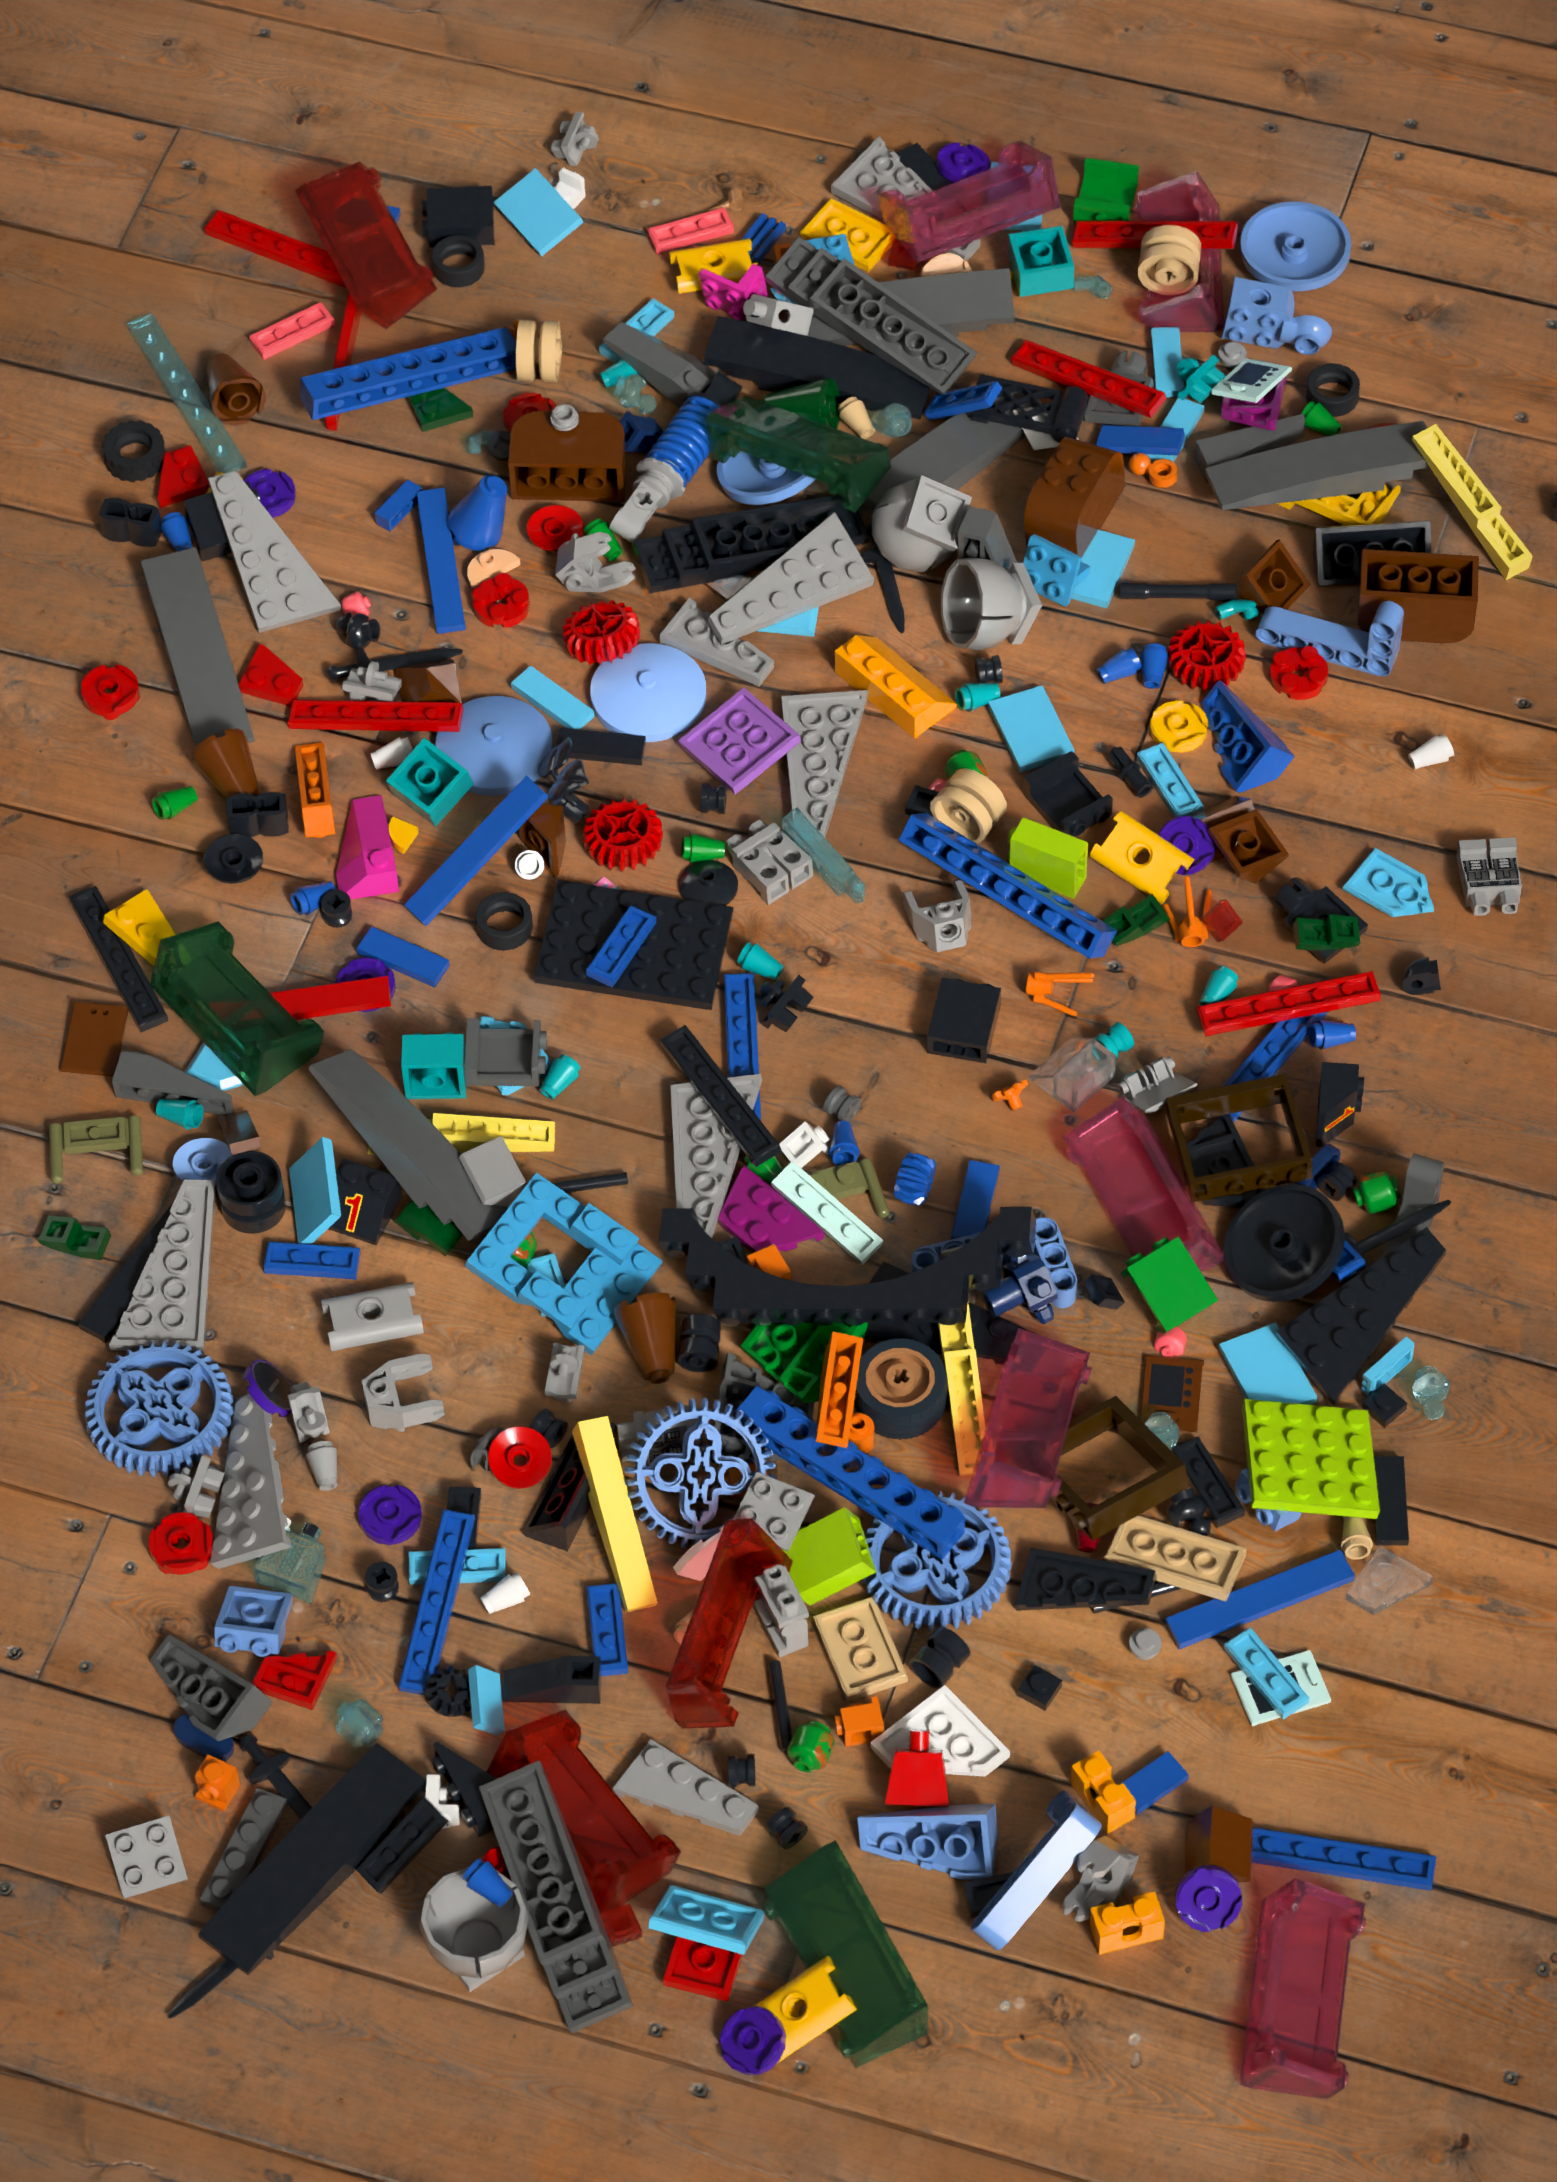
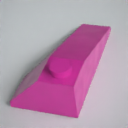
(367, 855)

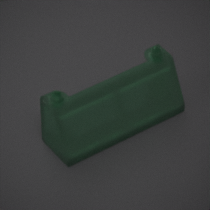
(799, 444)
(231, 1008)
(832, 1917)

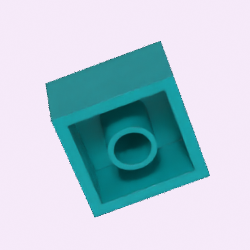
(1041, 261)
(429, 782)
(433, 1066)

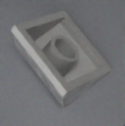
(493, 1173)

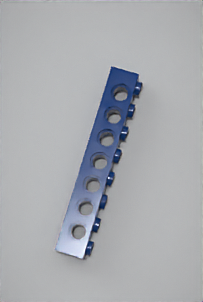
(408, 373)
(1008, 885)
(855, 1486)

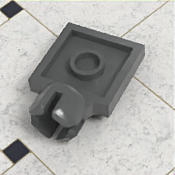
(1105, 412)

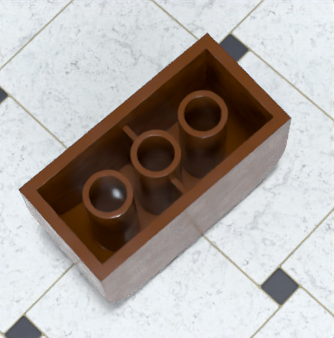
(567, 464)
(1074, 494)
(1431, 588)

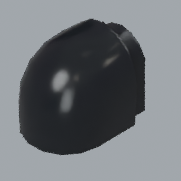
(1421, 977)

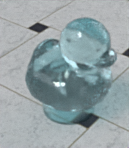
(629, 390)
(892, 420)
(1430, 1390)
(1164, 1428)

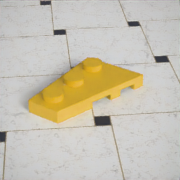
(140, 924)

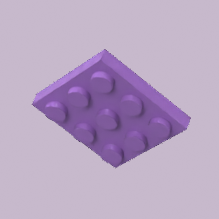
(739, 740)

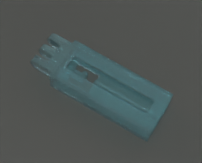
(824, 857)

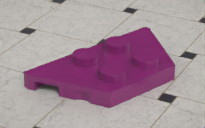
(1260, 414)
(763, 1216)

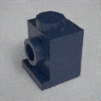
(640, 432)

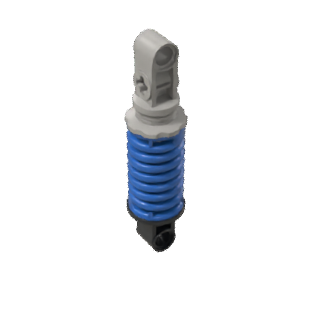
(673, 457)

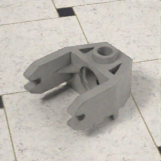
(581, 569)
(944, 924)
(383, 1401)
(1105, 1875)

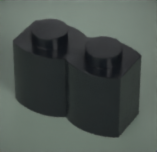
(130, 522)
(257, 814)

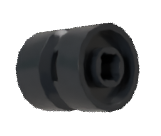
(699, 1343)
(937, 1660)

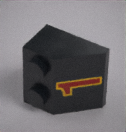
(1337, 1100)
(365, 1200)

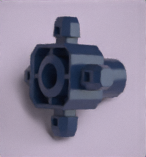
(1025, 1285)

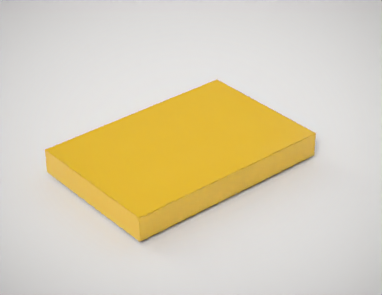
(865, 236)

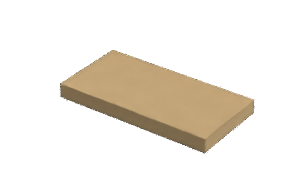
(1178, 1556)

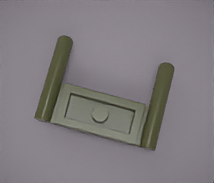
(94, 1137)
(851, 1180)

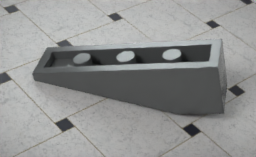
(1247, 442)
(150, 1079)

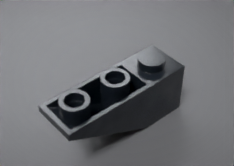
(555, 1681)
(463, 1786)

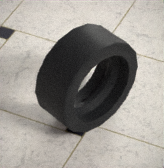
(458, 276)
(1334, 374)
(500, 903)

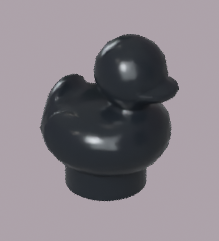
(359, 629)
(1188, 1506)

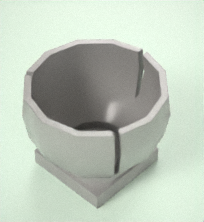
(919, 523)
(987, 600)
(472, 1933)

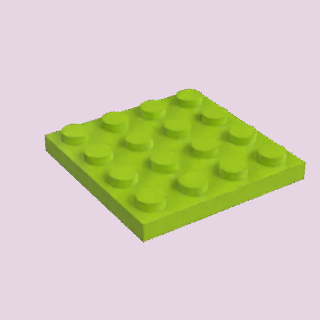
(1310, 1459)

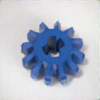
(914, 1179)

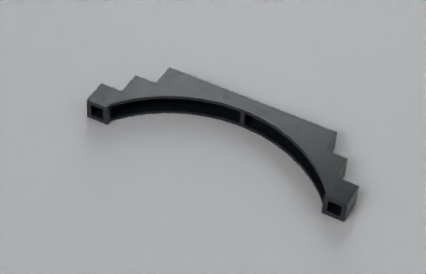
(918, 1298)

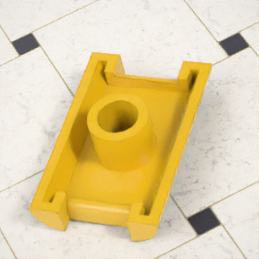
(724, 259)
(1128, 841)
(822, 2003)

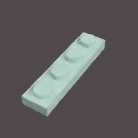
(827, 1213)

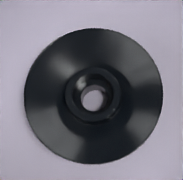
(232, 850)
(718, 891)

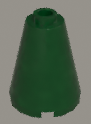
(810, 400)

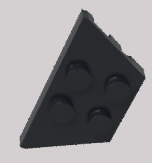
(1218, 1151)

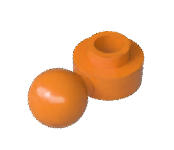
(1161, 472)

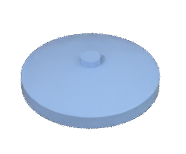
(649, 692)

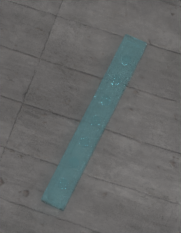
(186, 394)

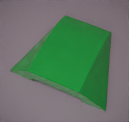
(795, 1353)

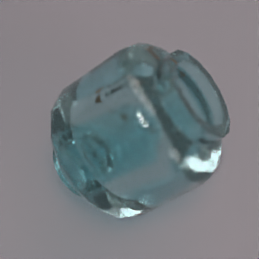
(359, 1723)

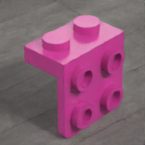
(730, 296)

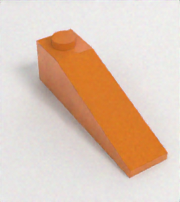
(314, 790)
(838, 1389)

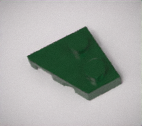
(438, 409)

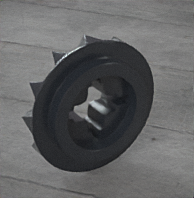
(440, 1700)

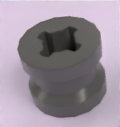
(842, 1104)

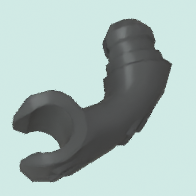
(481, 1450)

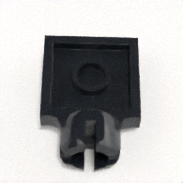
(1308, 903)

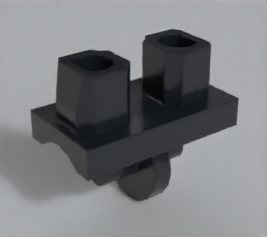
(779, 1014)

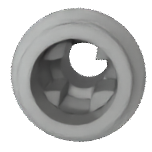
(323, 1463)

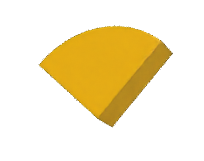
(402, 834)

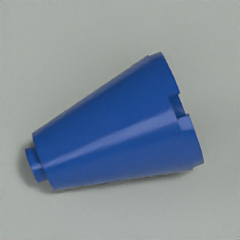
(480, 515)

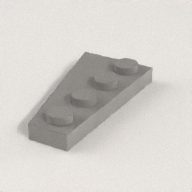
(695, 637)
(675, 1784)

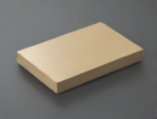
(860, 1649)

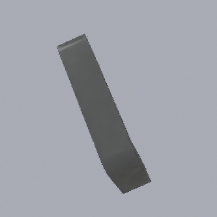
(1420, 1190)

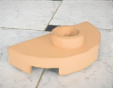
(945, 264)
(489, 564)

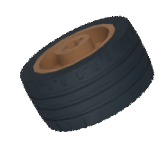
(901, 1388)

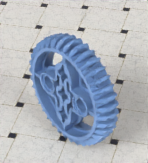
(159, 1409)
(706, 1514)
(932, 1574)

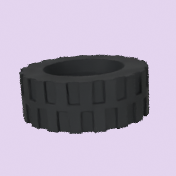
(130, 433)

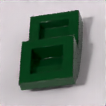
(1137, 920)
(1327, 934)
(426, 1225)
(70, 1237)

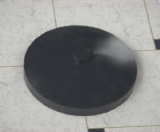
(1284, 1243)

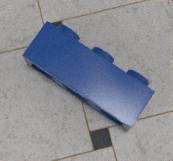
(397, 505)

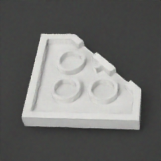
(965, 1741)

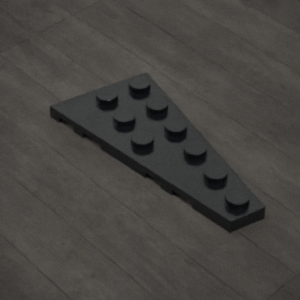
(1352, 1321)
(990, 1334)

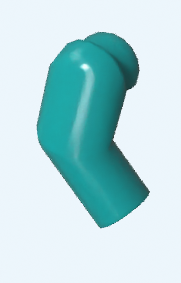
(1236, 606)

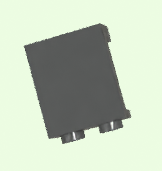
(504, 1055)

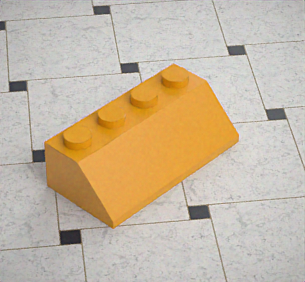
(892, 684)

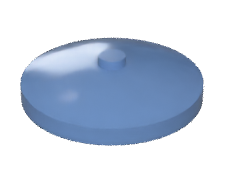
(1295, 246)
(759, 481)
(498, 743)

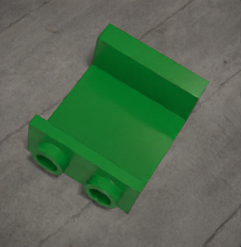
(1106, 191)
(1170, 1283)

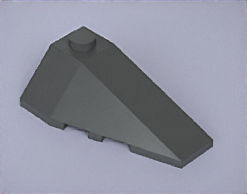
(660, 363)
(209, 1693)

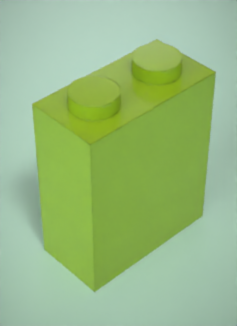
(1049, 856)
(829, 1556)

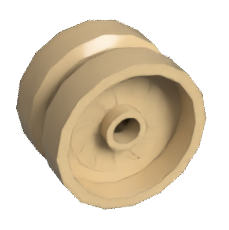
(1169, 260)
(542, 351)
(969, 804)

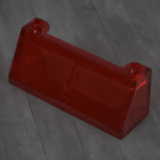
(366, 243)
(718, 1624)
(608, 1839)

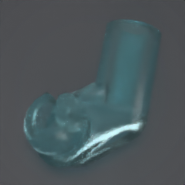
(1093, 284)
(475, 441)

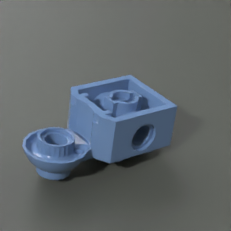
(1264, 317)

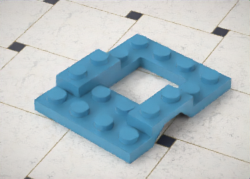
(608, 1276)

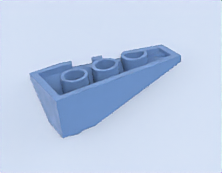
(943, 1838)

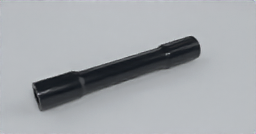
(1210, 591)

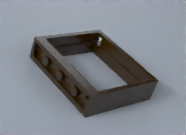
(1231, 1100)
(1136, 1499)

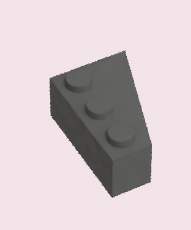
(984, 538)

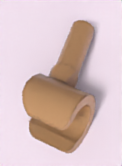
(735, 201)

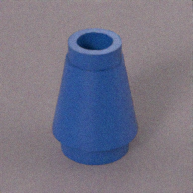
(176, 531)
(1153, 664)
(1121, 665)
(309, 897)
(1330, 1034)
(843, 1144)
(485, 1881)

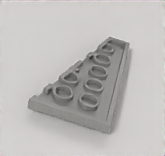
(881, 171)
(271, 569)
(807, 576)
(819, 762)
(705, 1150)
(174, 1284)
(252, 1492)

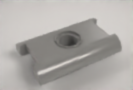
(389, 1304)

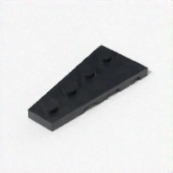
(1074, 1581)

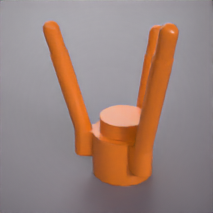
(1191, 930)
(1042, 983)

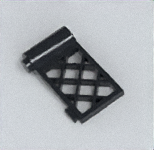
(1064, 412)

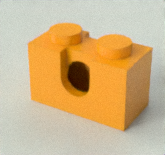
(1114, 1802)
(1109, 1921)

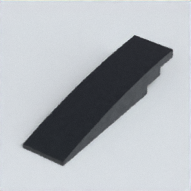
(789, 359)
(736, 542)
(313, 1859)

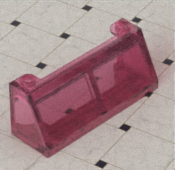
(975, 206)
(1201, 306)
(1140, 1183)
(1027, 1424)
(1299, 1991)

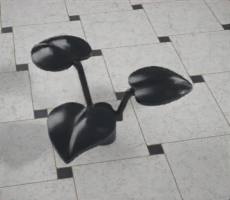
(568, 780)

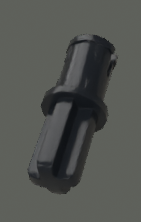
(1130, 772)

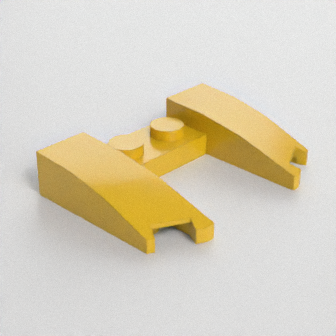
(1367, 509)

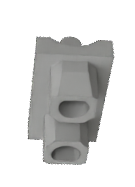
(576, 139)
(372, 683)
(564, 1372)
(307, 1411)
(206, 1477)

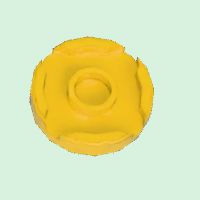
(1179, 726)

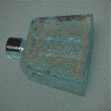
(295, 1568)

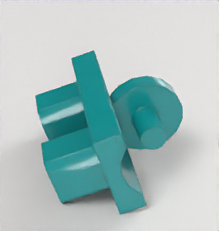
(1199, 379)

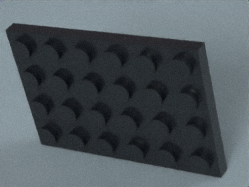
(672, 966)

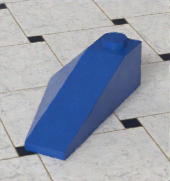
(1246, 744)

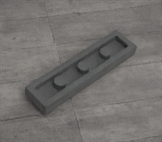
(244, 1847)

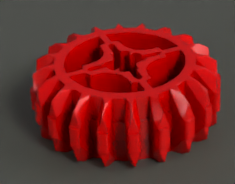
(601, 632)
(1206, 654)
(624, 843)

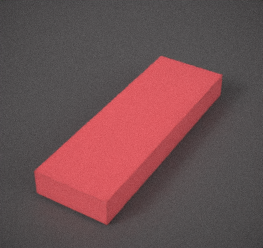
(690, 230)
(292, 330)

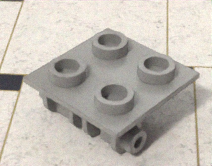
(1150, 1089)
(775, 1508)
(146, 1857)

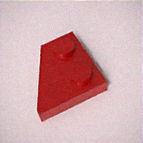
(181, 477)
(270, 678)
(295, 1677)

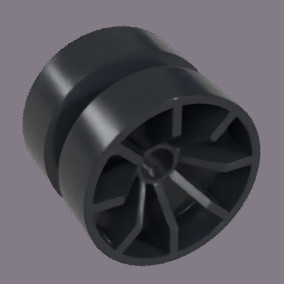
(251, 1192)

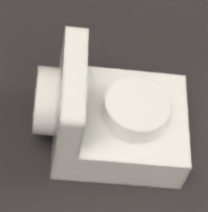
(571, 187)
(805, 1144)
(438, 1797)

